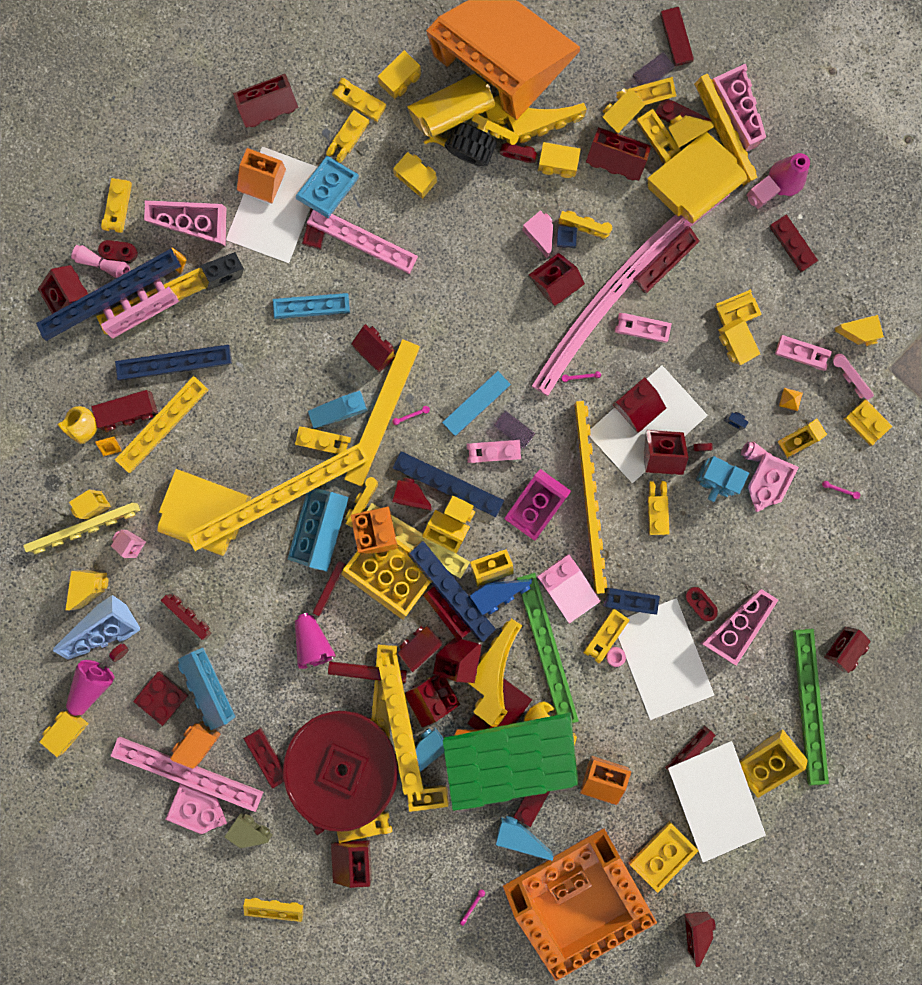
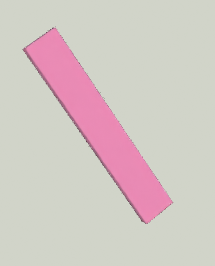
(363, 241)

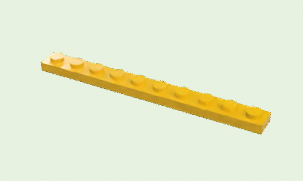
(277, 497)
(591, 504)

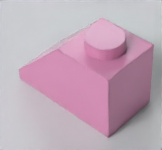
(539, 231)
(127, 544)

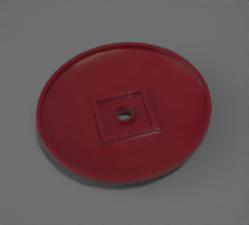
(313, 776)

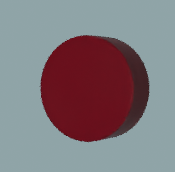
(703, 446)
(118, 652)

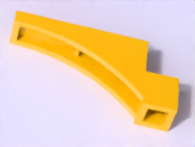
(535, 121)
(491, 673)

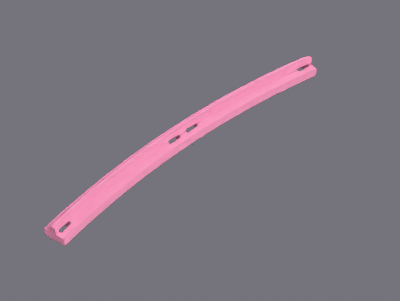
(605, 300)

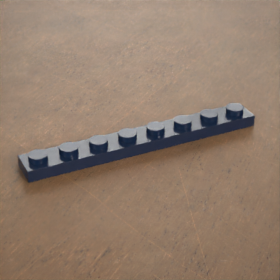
(108, 294)

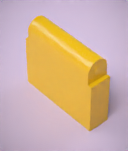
(451, 105)
(697, 178)
(195, 502)

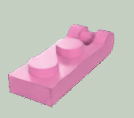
(643, 327)
(802, 352)
(852, 376)
(494, 451)

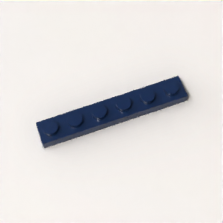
(173, 362)
(448, 484)
(451, 591)

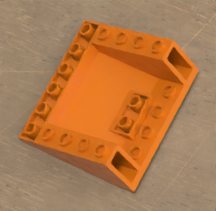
(503, 46)
(578, 905)

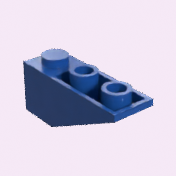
(494, 593)

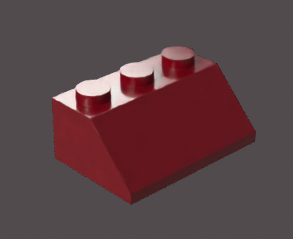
(265, 101)
(618, 154)

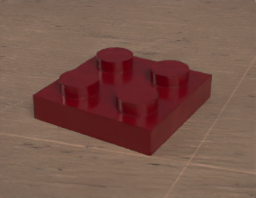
(161, 698)

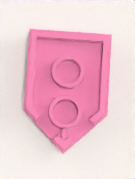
(770, 481)
(195, 810)

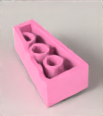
(741, 106)
(193, 219)
(740, 628)

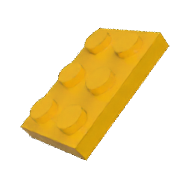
(663, 857)

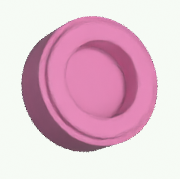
(616, 656)

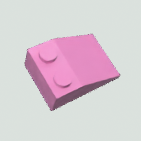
(568, 588)

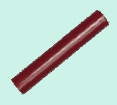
(358, 671)

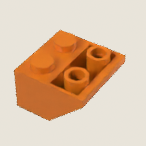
(260, 175)
(374, 531)
(195, 745)
(605, 780)

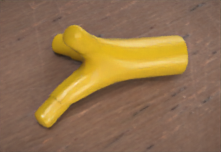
(436, 139)

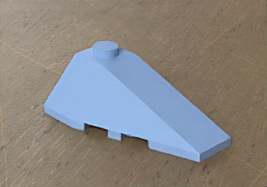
(105, 623)

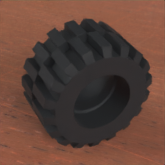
(470, 144)

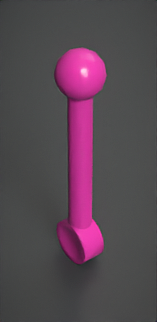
(565, 378)
(425, 410)
(855, 495)
(481, 893)

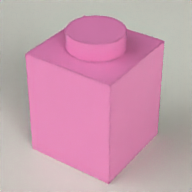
(763, 192)

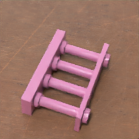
(139, 313)

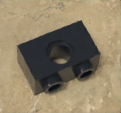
(220, 271)

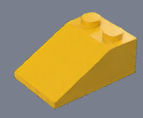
(772, 763)

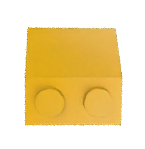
(85, 587)

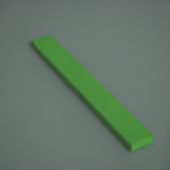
(547, 649)
(810, 706)

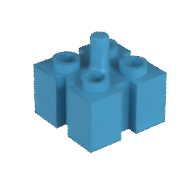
(722, 477)

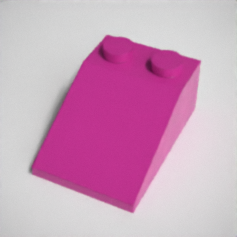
(537, 504)

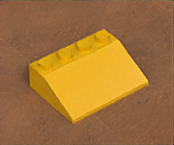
(388, 578)

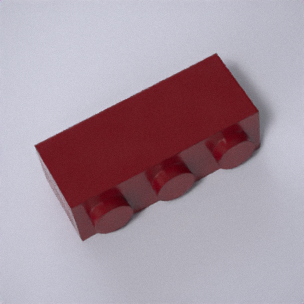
(124, 410)

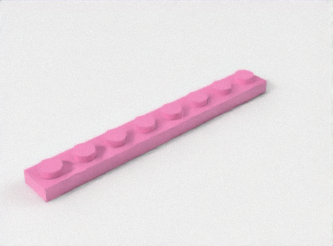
(196, 778)

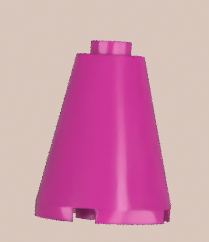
(790, 174)
(311, 643)
(87, 686)

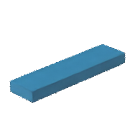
(311, 306)
(476, 403)

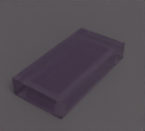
(654, 70)
(514, 429)

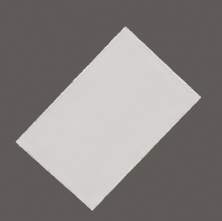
(275, 226)
(626, 446)
(664, 660)
(717, 801)

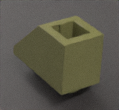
(247, 833)

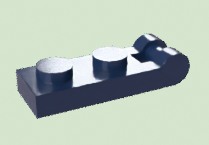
(632, 601)

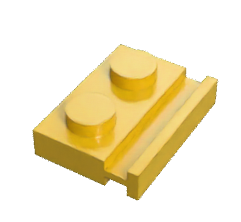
(738, 307)
(868, 422)

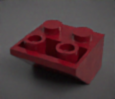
(373, 349)
(458, 661)
(431, 699)
(351, 863)

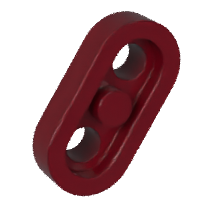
(524, 154)
(116, 251)
(701, 603)

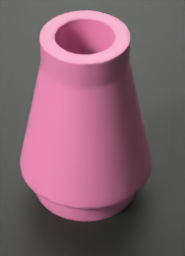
(84, 256)
(114, 268)
(753, 451)

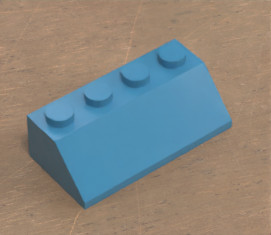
(318, 529)
(206, 689)

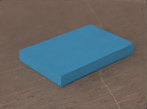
(327, 187)

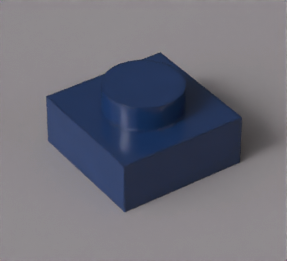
(566, 237)
(736, 420)

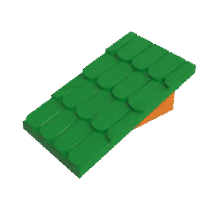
(510, 761)

